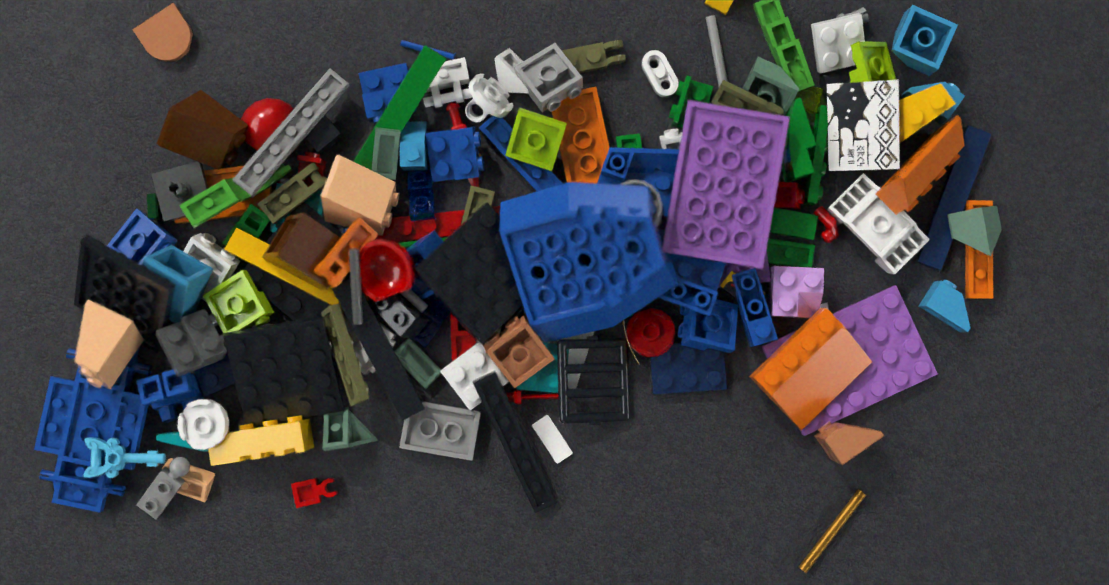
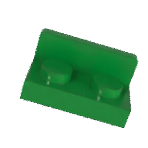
(691, 91)

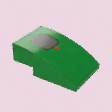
(799, 140)

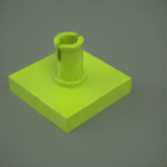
(535, 139)

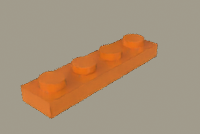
(978, 265)

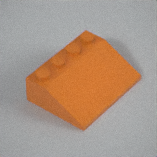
(811, 368)

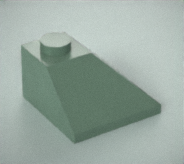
(771, 84)

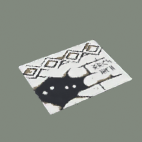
(863, 125)

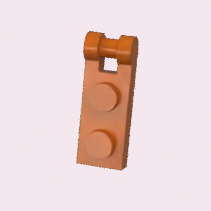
(355, 237)

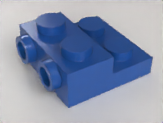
(379, 87)
(454, 154)
(141, 237)
(711, 331)

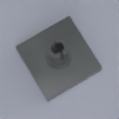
(178, 186)

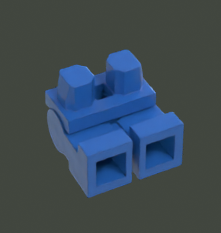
(168, 392)

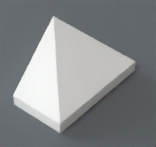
(505, 71)

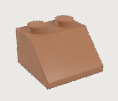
(844, 440)

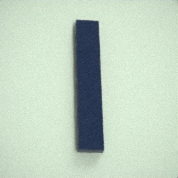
(953, 197)

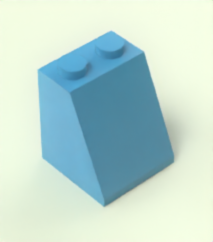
(186, 273)

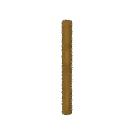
(832, 531)

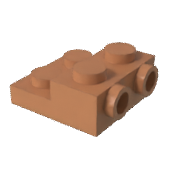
(518, 351)

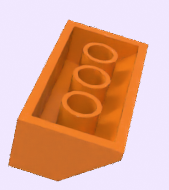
(923, 167)

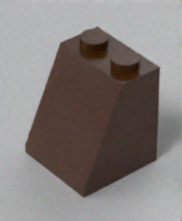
(203, 131)
(301, 247)

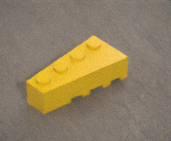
(922, 108)
(263, 441)

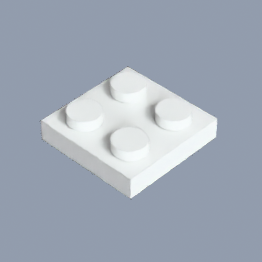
(834, 40)
(468, 367)

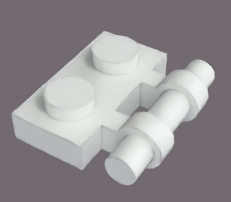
(452, 74)

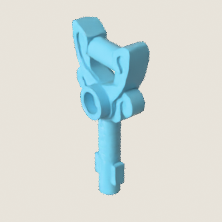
(116, 457)

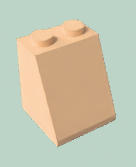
(358, 193)
(105, 345)

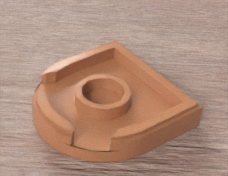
(165, 34)

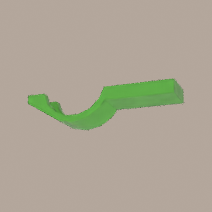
(221, 197)

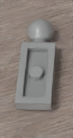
(164, 487)

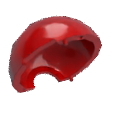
(263, 119)
(385, 269)

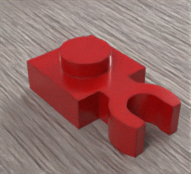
(309, 491)

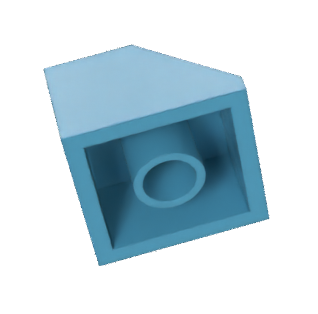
(922, 39)

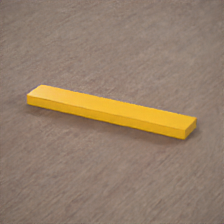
(252, 249)

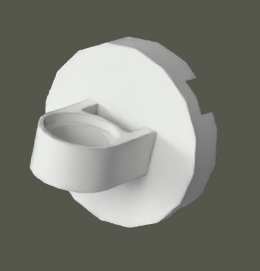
(489, 96)
(203, 424)

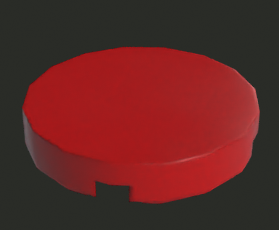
(650, 332)

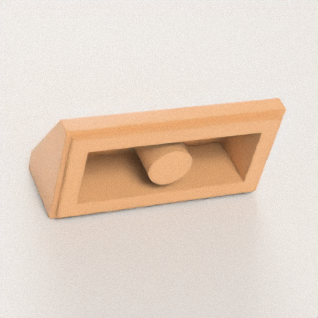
(197, 482)

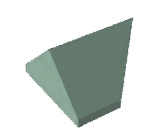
(976, 228)
(344, 430)

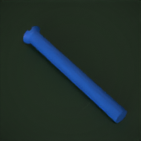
(419, 47)

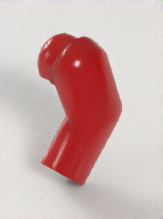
(830, 223)

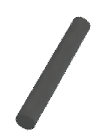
(356, 292)

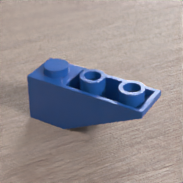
(753, 308)

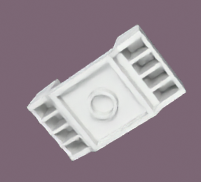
(889, 236)

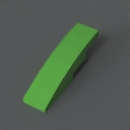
(782, 42)

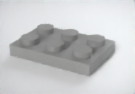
(442, 431)

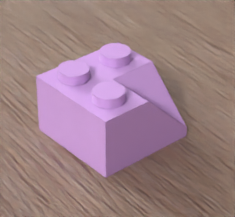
(795, 291)

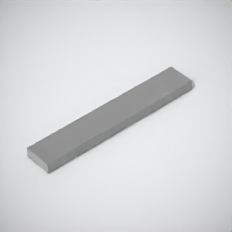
(291, 132)

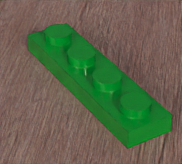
(813, 190)

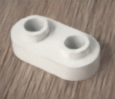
(661, 74)

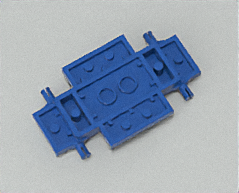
(81, 411)

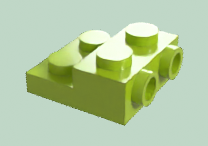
(872, 62)
(238, 303)

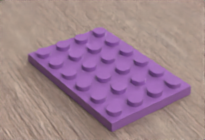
(725, 184)
(890, 341)

